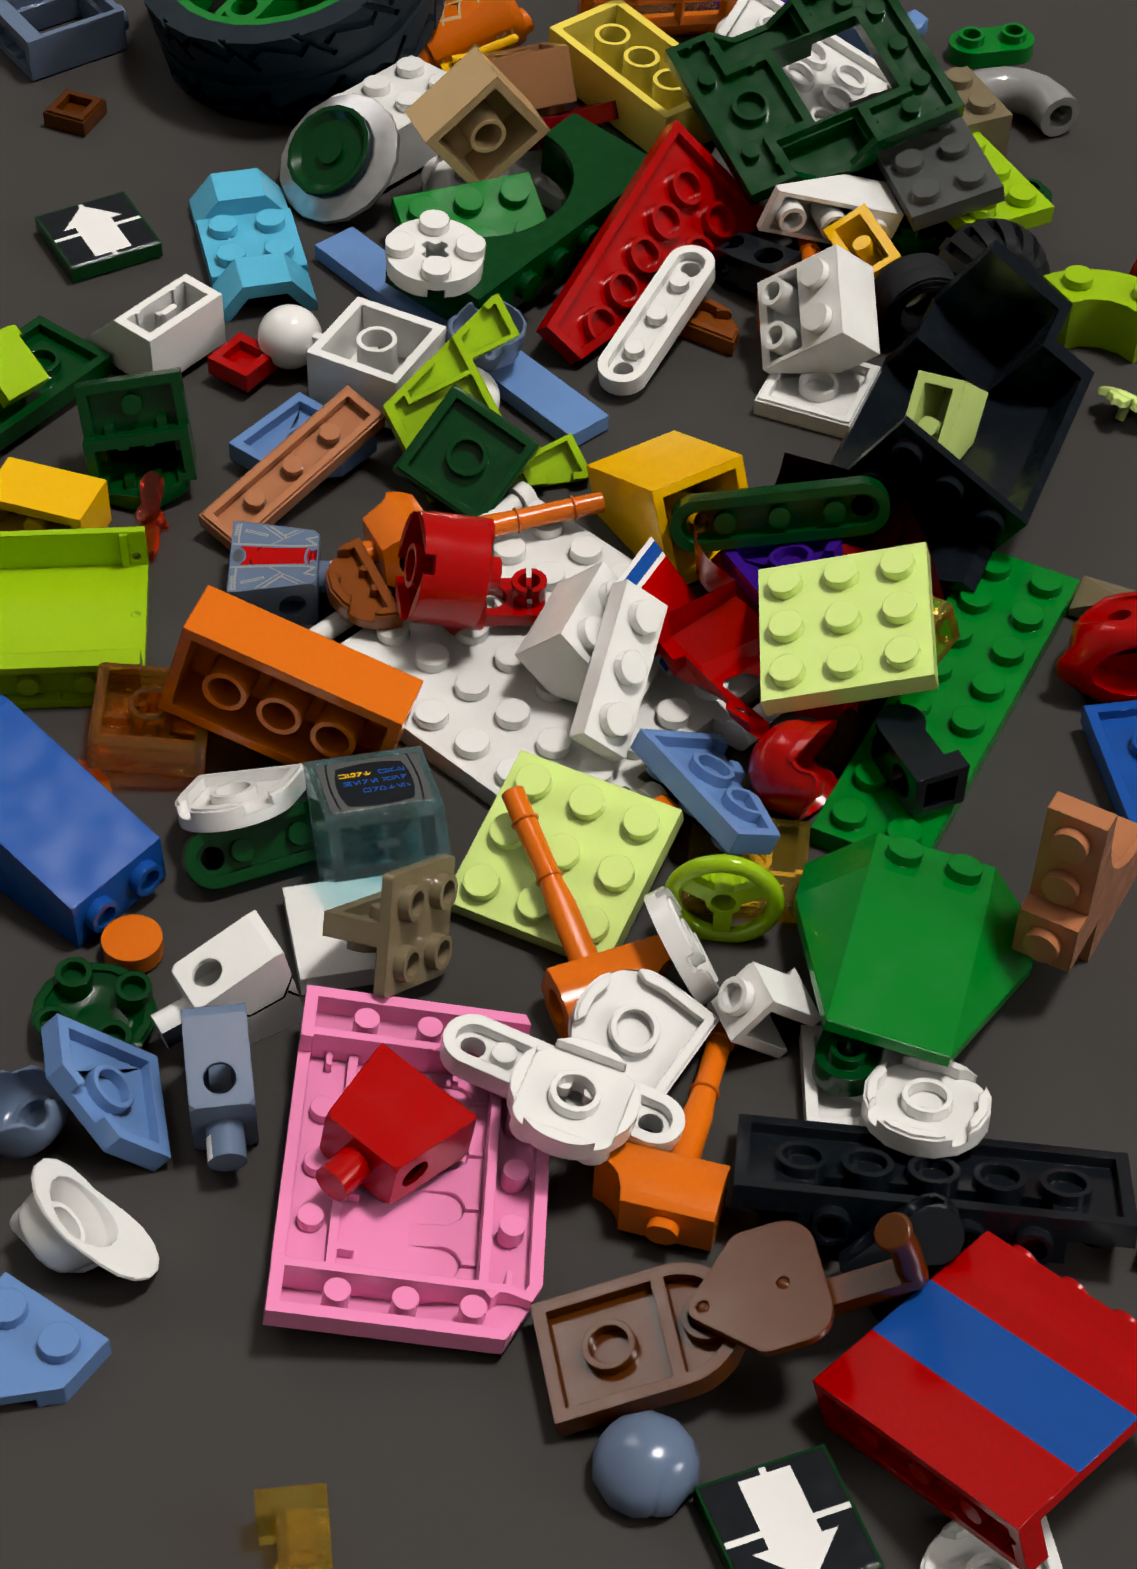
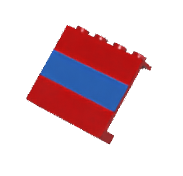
(990, 1393)

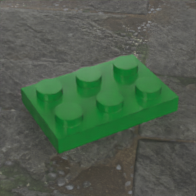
(485, 206)

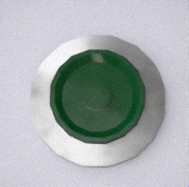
(340, 158)

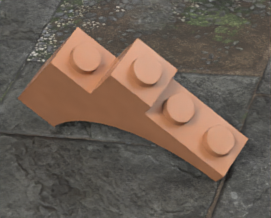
(1077, 882)

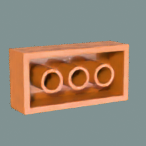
(283, 685)

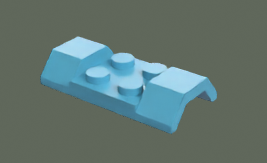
(249, 240)

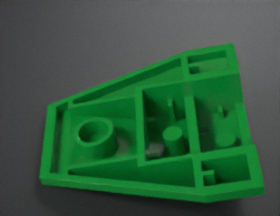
(908, 945)

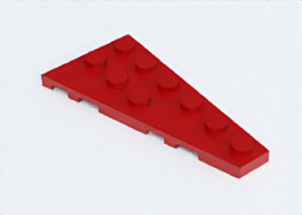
(671, 202)

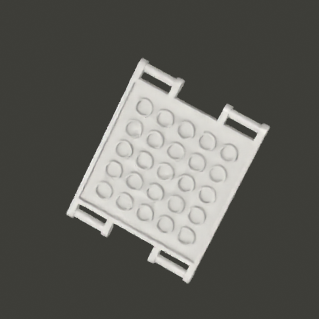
(488, 706)

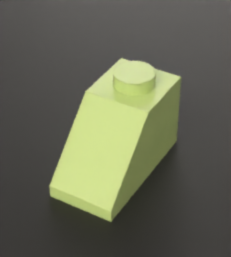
(947, 410)

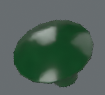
(98, 997)

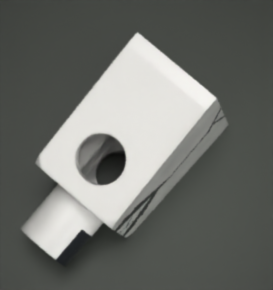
(235, 968)

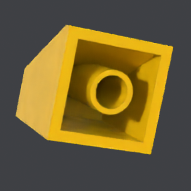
(651, 478)

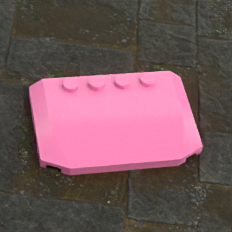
(441, 1263)

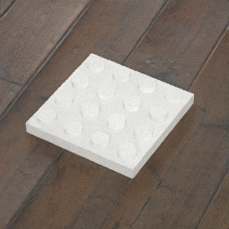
(827, 78)

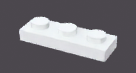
(618, 671)

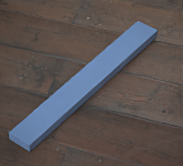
(522, 384)

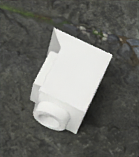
(751, 995)

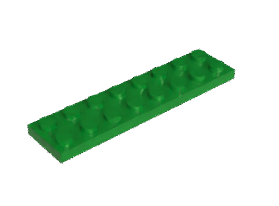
(980, 681)

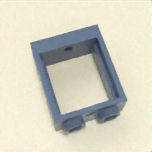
(57, 50)

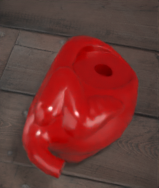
(1103, 651)

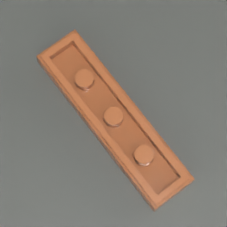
(295, 465)

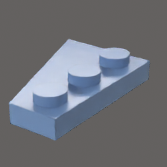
(708, 788)

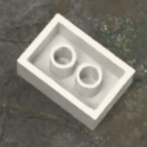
(396, 91)

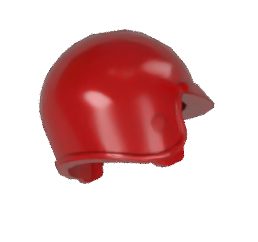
(785, 768)

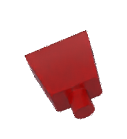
(391, 1131)

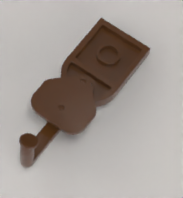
(634, 1338)

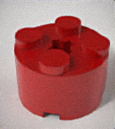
(447, 569)

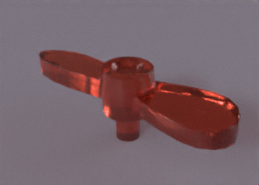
(149, 512)

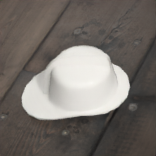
(79, 1228)

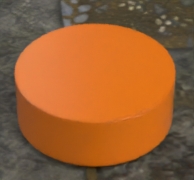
(133, 943)

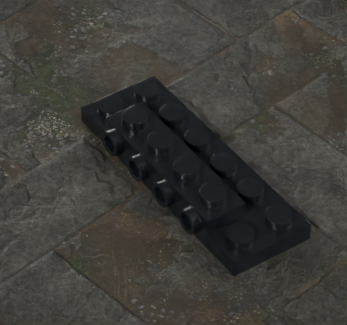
(1019, 1191)

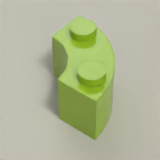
(1101, 309)

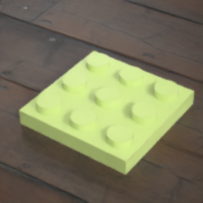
(847, 629)
(600, 837)

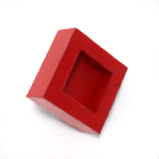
(241, 362)

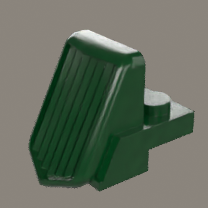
(136, 428)

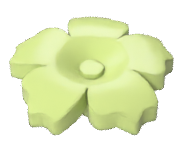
(1120, 398)

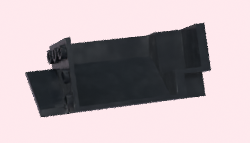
(1000, 334)

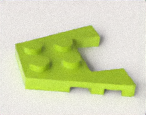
(454, 364)

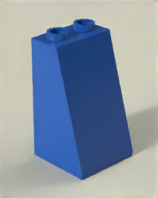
(65, 838)

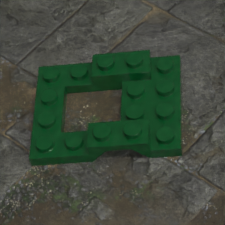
(762, 121)

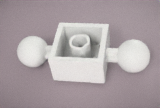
(364, 348)

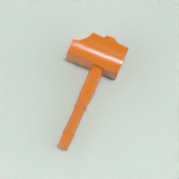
(387, 520)
(568, 980)
(673, 1192)

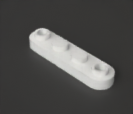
(656, 320)
(501, 1048)

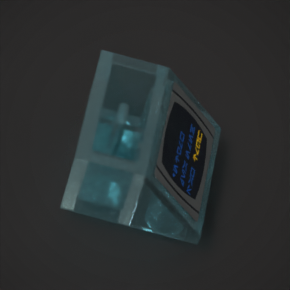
(374, 813)

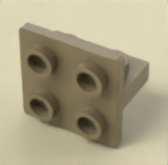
(402, 924)

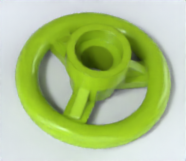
(725, 885)

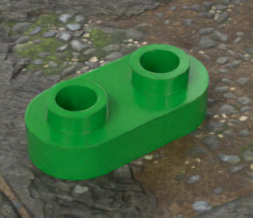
(990, 46)

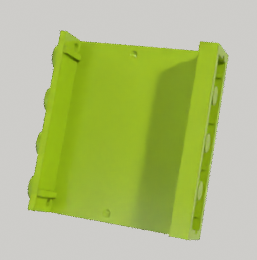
(68, 608)

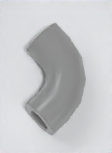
(1033, 96)

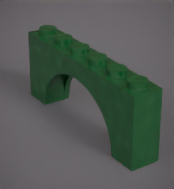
(593, 175)

